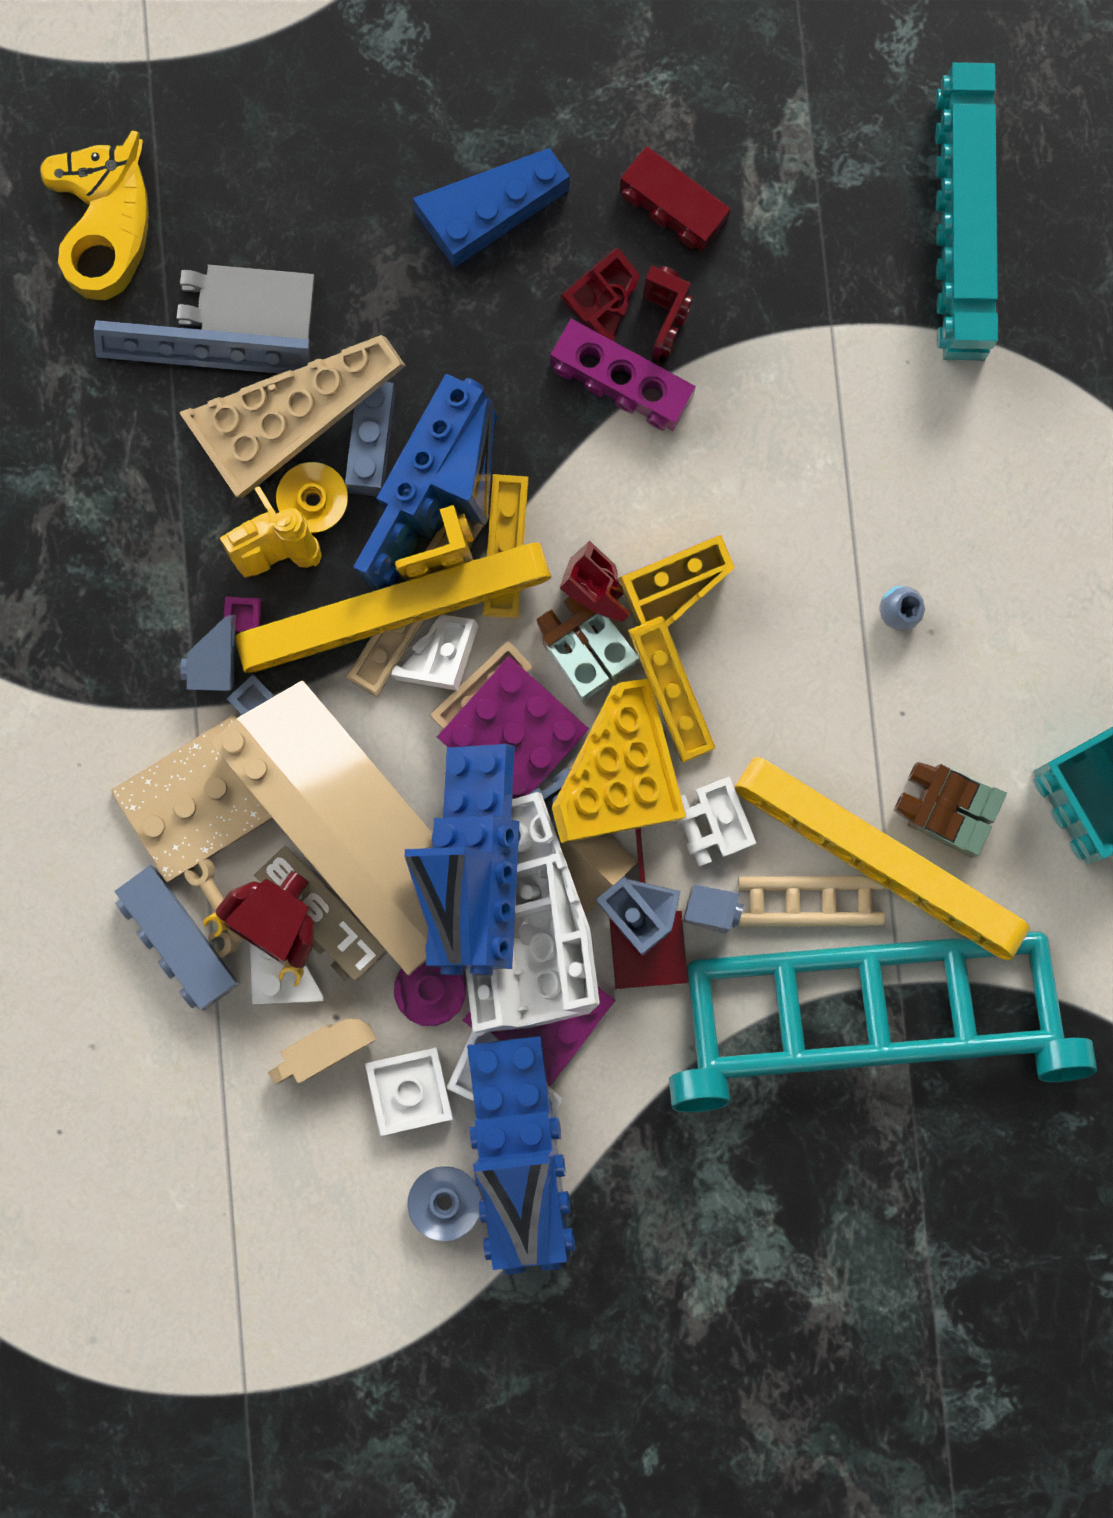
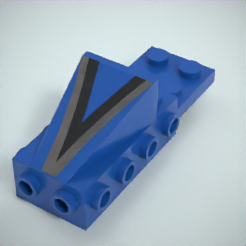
(439, 467)
(471, 869)
(518, 1157)

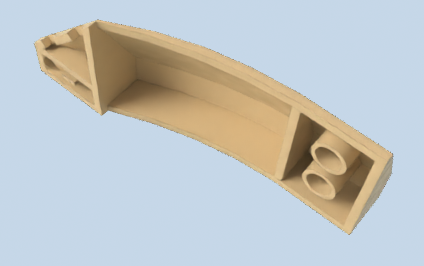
(334, 812)

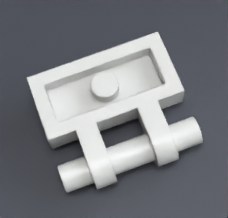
(724, 817)

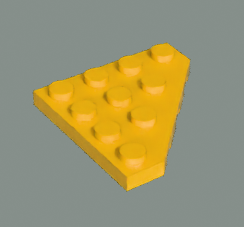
(621, 772)

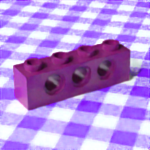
(582, 341)

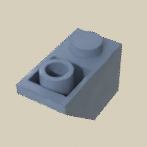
(713, 908)

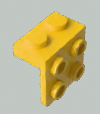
(444, 557)

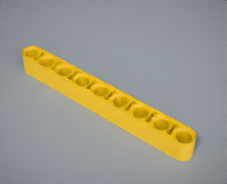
(392, 607)
(882, 858)

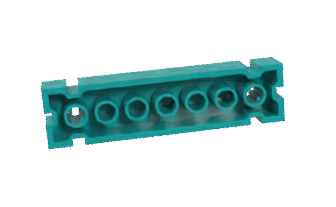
(967, 211)

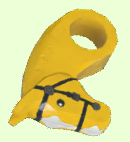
(116, 214)

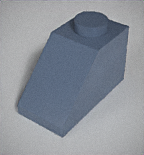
(212, 660)

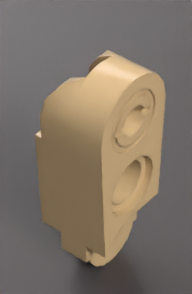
(322, 1050)

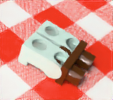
(576, 638)

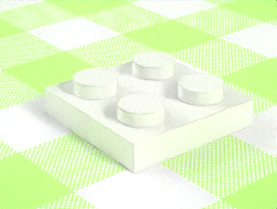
(408, 1091)

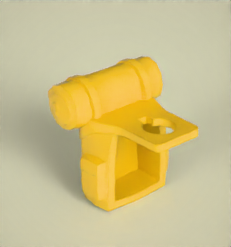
(270, 539)

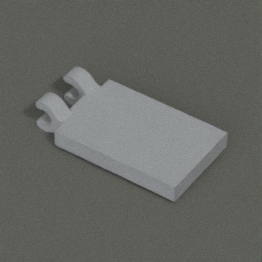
(249, 301)

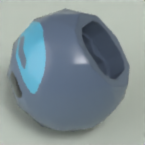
(902, 608)

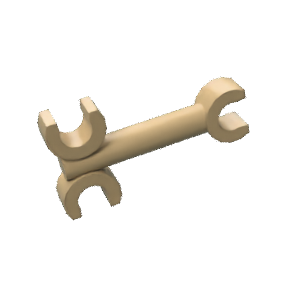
(215, 898)

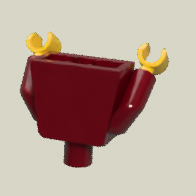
(270, 920)

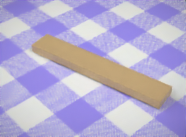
(387, 649)

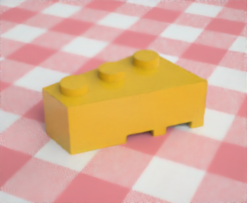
(676, 581)

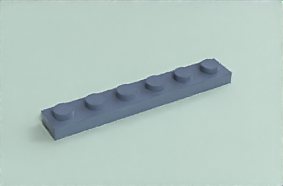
(200, 347)

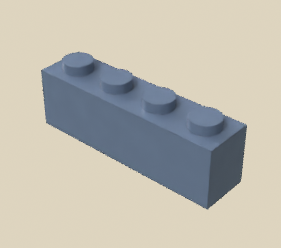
(176, 938)

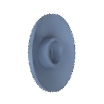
(440, 1223)

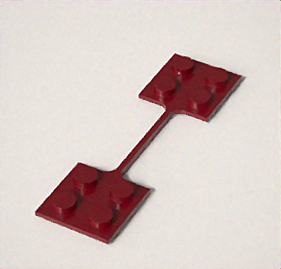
(660, 965)

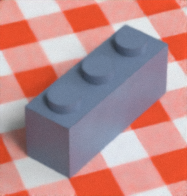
(370, 442)

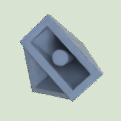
(640, 911)

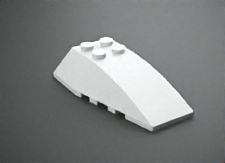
(552, 939)

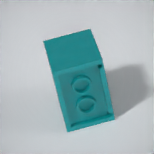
(1082, 795)

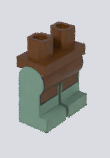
(938, 804)

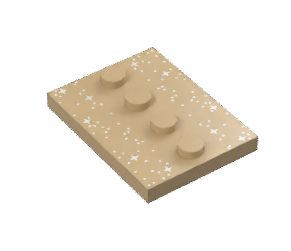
(189, 805)

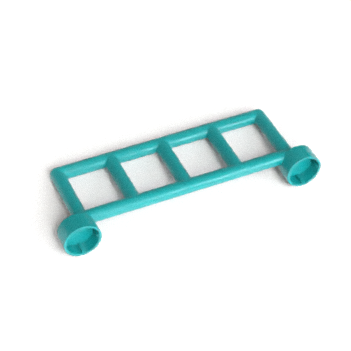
(708, 1086)

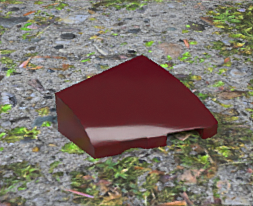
(603, 293)
(594, 583)

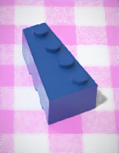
(490, 204)

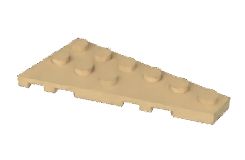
(278, 417)

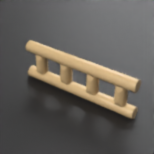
(794, 917)

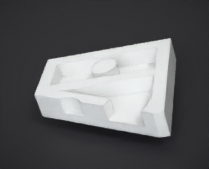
(441, 654)
(268, 987)

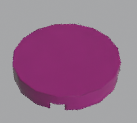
(429, 996)

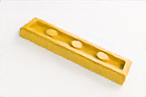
(505, 533)
(671, 689)

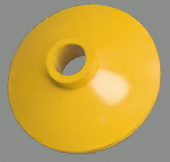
(318, 480)

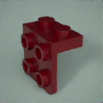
(672, 293)

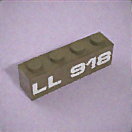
(334, 925)

